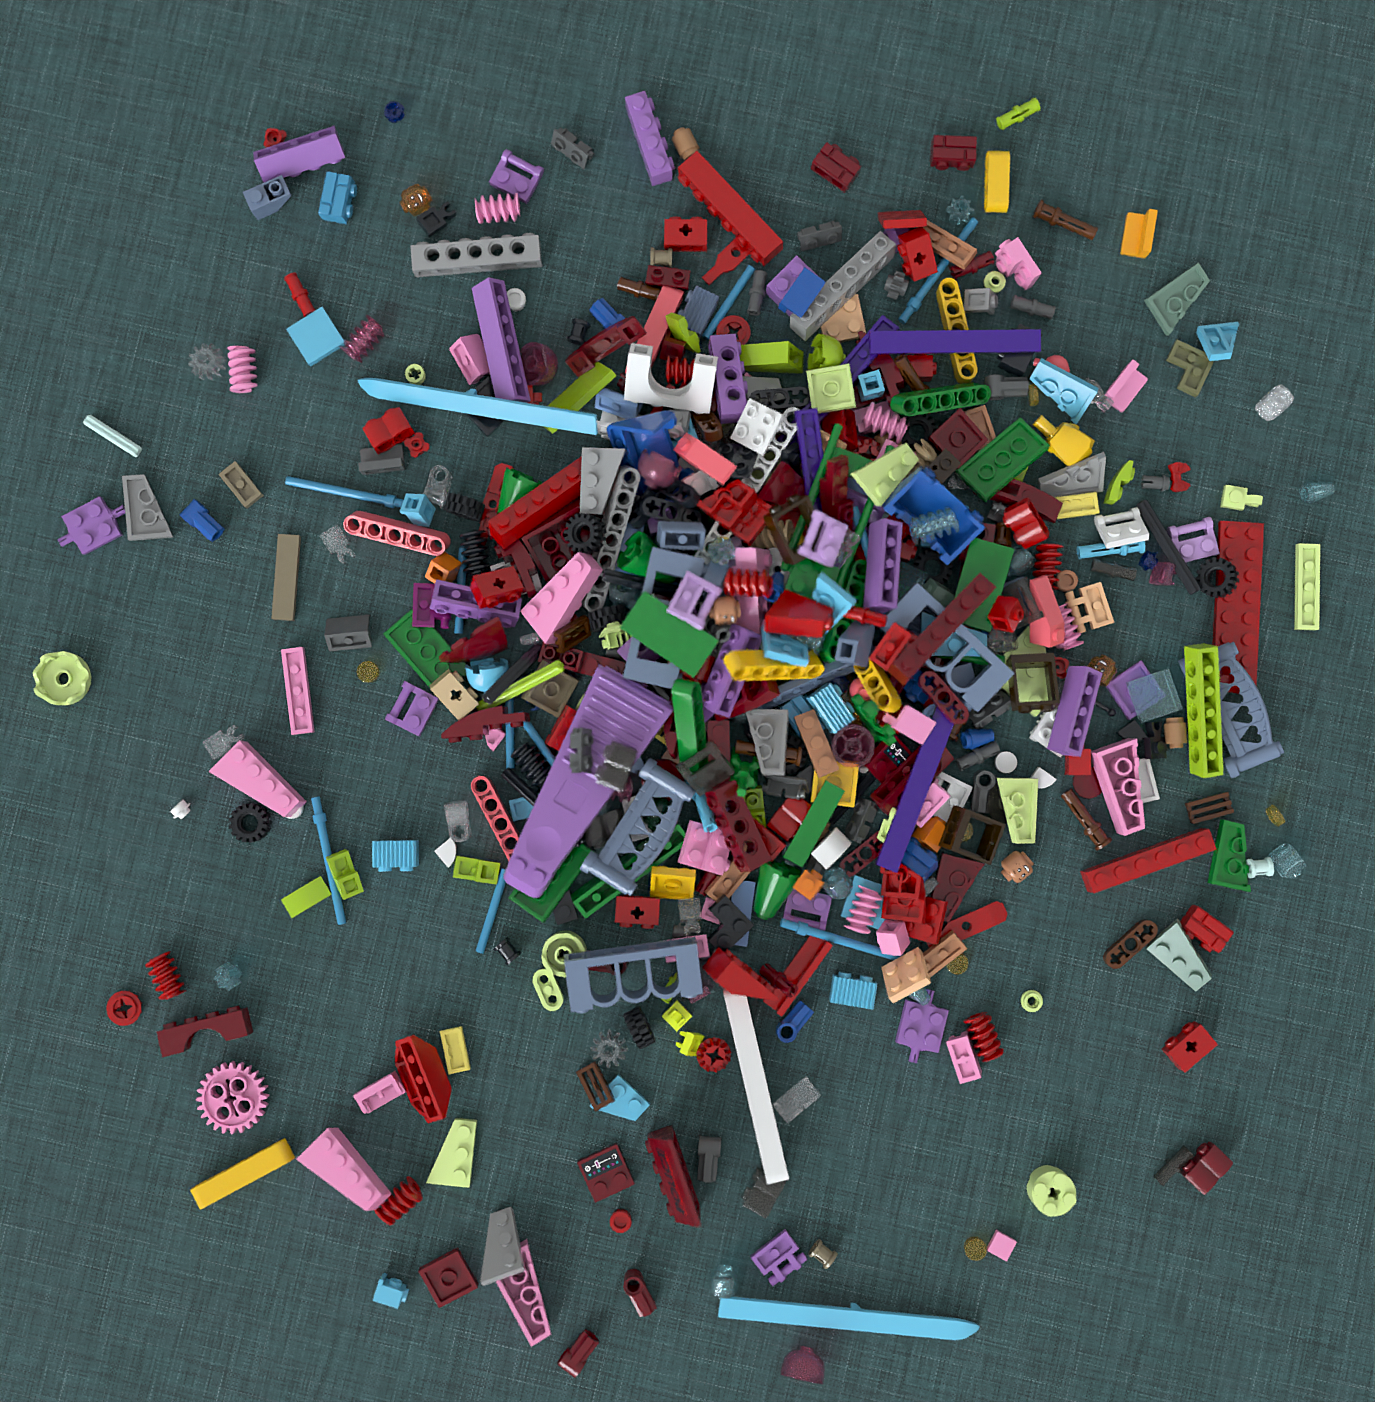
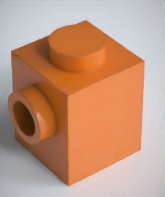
(443, 568)
(930, 833)
(809, 884)

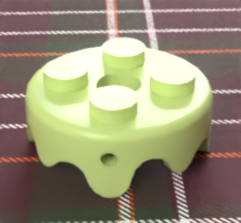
(48, 673)

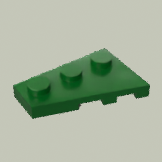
(1228, 860)

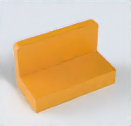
(1138, 234)

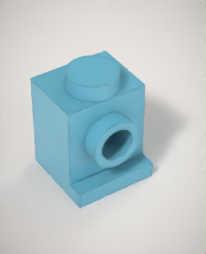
(870, 386)
(418, 509)
(390, 1291)

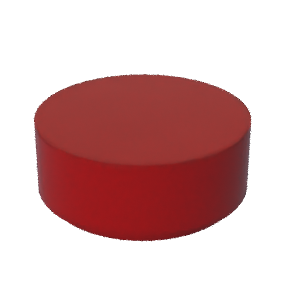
(620, 1220)

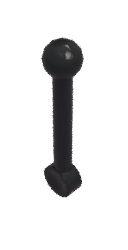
(1111, 712)

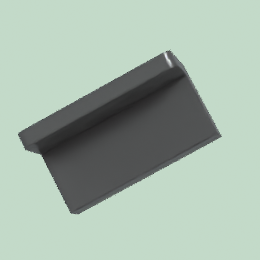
(385, 462)
(348, 633)

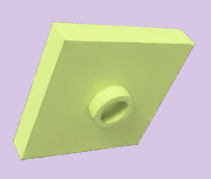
(831, 388)

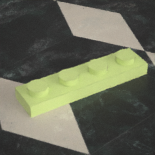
(1307, 586)

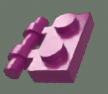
(422, 614)

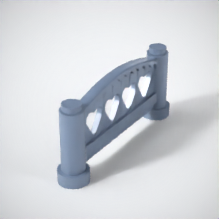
(1243, 753)
(607, 864)

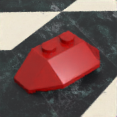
(423, 1077)

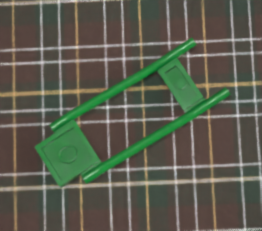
(804, 574)

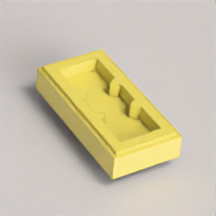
(1078, 505)
(455, 1050)

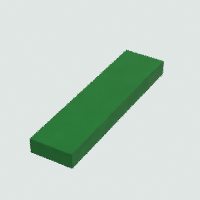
(814, 823)

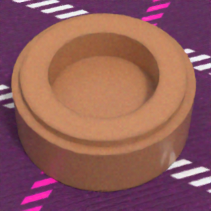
(1067, 582)

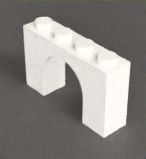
(643, 388)

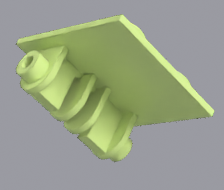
(609, 634)

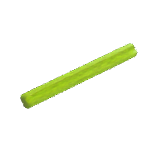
(525, 684)

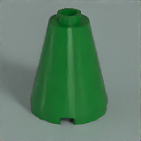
(514, 487)
(637, 556)
(774, 887)

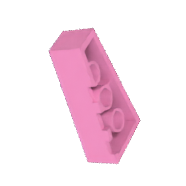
(561, 596)
(752, 608)
(258, 779)
(1120, 784)
(344, 1168)
(526, 1300)

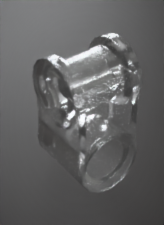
(438, 488)
(1002, 641)
(458, 816)

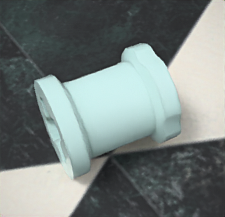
(1260, 867)

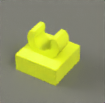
(676, 1015)
(690, 1044)

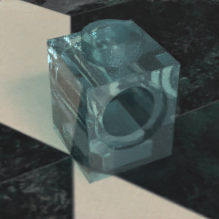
(1287, 861)

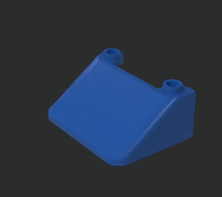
(647, 433)

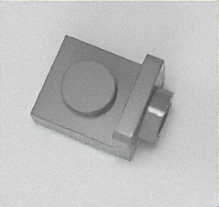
(980, 301)
(683, 420)

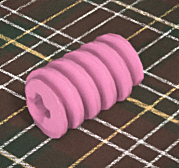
(497, 208)
(241, 369)
(885, 423)
(1070, 637)
(863, 910)

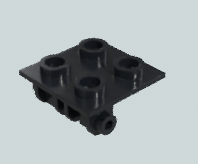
(741, 457)

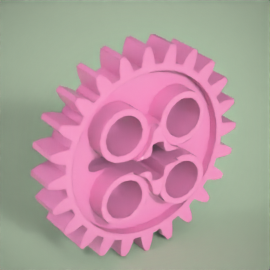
(213, 1102)

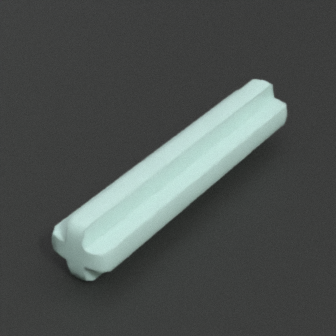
(112, 435)

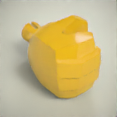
(1065, 441)

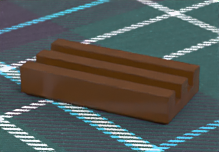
(572, 630)
(1227, 803)
(610, 1098)

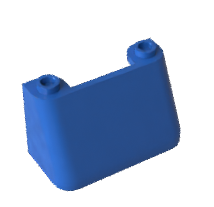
(925, 494)

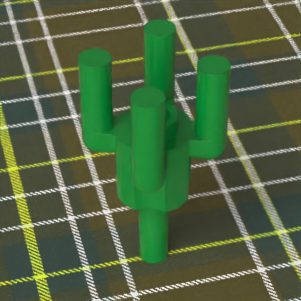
(745, 773)

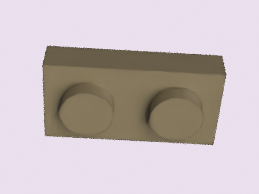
(241, 484)

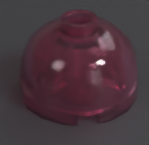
(539, 363)
(657, 469)
(852, 745)
(804, 1366)

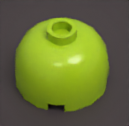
(826, 352)

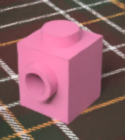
(893, 937)

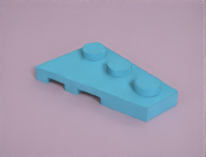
(1066, 389)

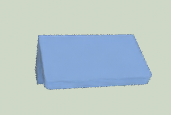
(614, 403)

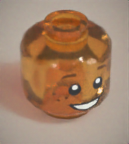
(415, 200)
(1104, 665)

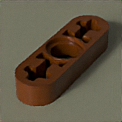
(707, 425)
(1138, 928)

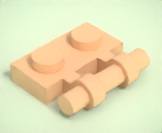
(1095, 606)

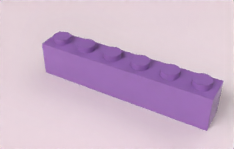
(500, 340)

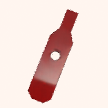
(726, 261)
(492, 494)
(978, 919)

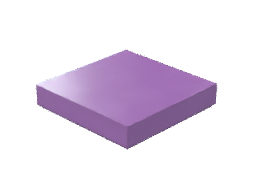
(1120, 691)

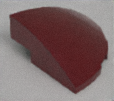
(484, 643)
(752, 695)

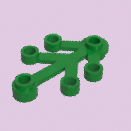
(867, 713)

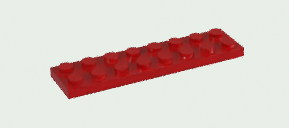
(1239, 613)

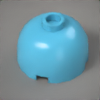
(485, 673)

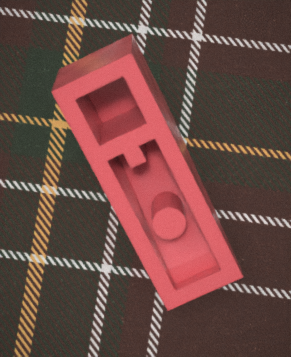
(704, 458)
(1049, 629)

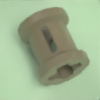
(661, 257)
(822, 1254)

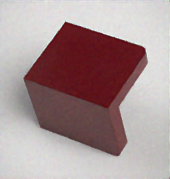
(672, 347)

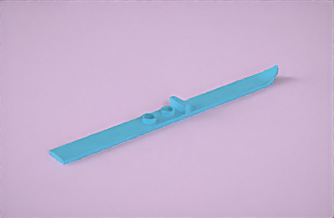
(481, 405)
(846, 1318)

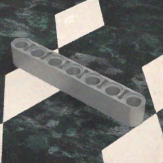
(617, 529)

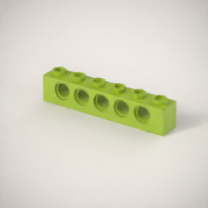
(1203, 710)

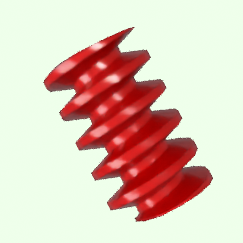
(679, 370)
(1047, 562)
(747, 583)
(165, 976)
(985, 1036)
(400, 1202)

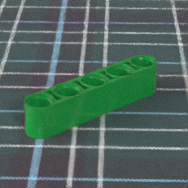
(940, 399)
(857, 583)
(689, 720)

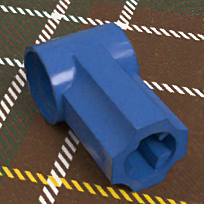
(605, 313)
(198, 517)
(795, 1019)

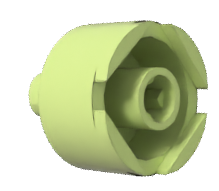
(552, 948)
(1060, 1199)

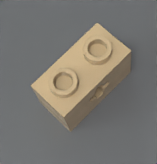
(460, 705)

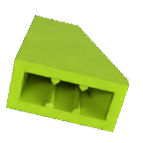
(772, 357)

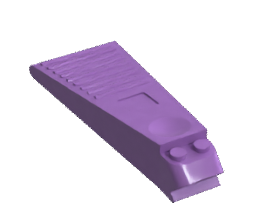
(571, 801)

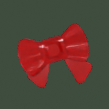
(1176, 470)

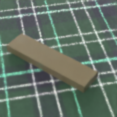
(286, 577)

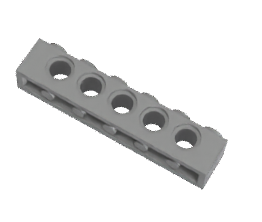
(508, 260)
(844, 284)

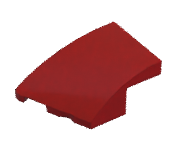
(737, 510)
(903, 895)

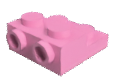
(1015, 259)
(704, 849)

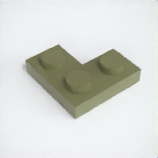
(1195, 365)

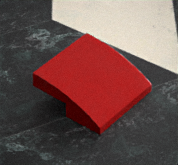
(892, 645)

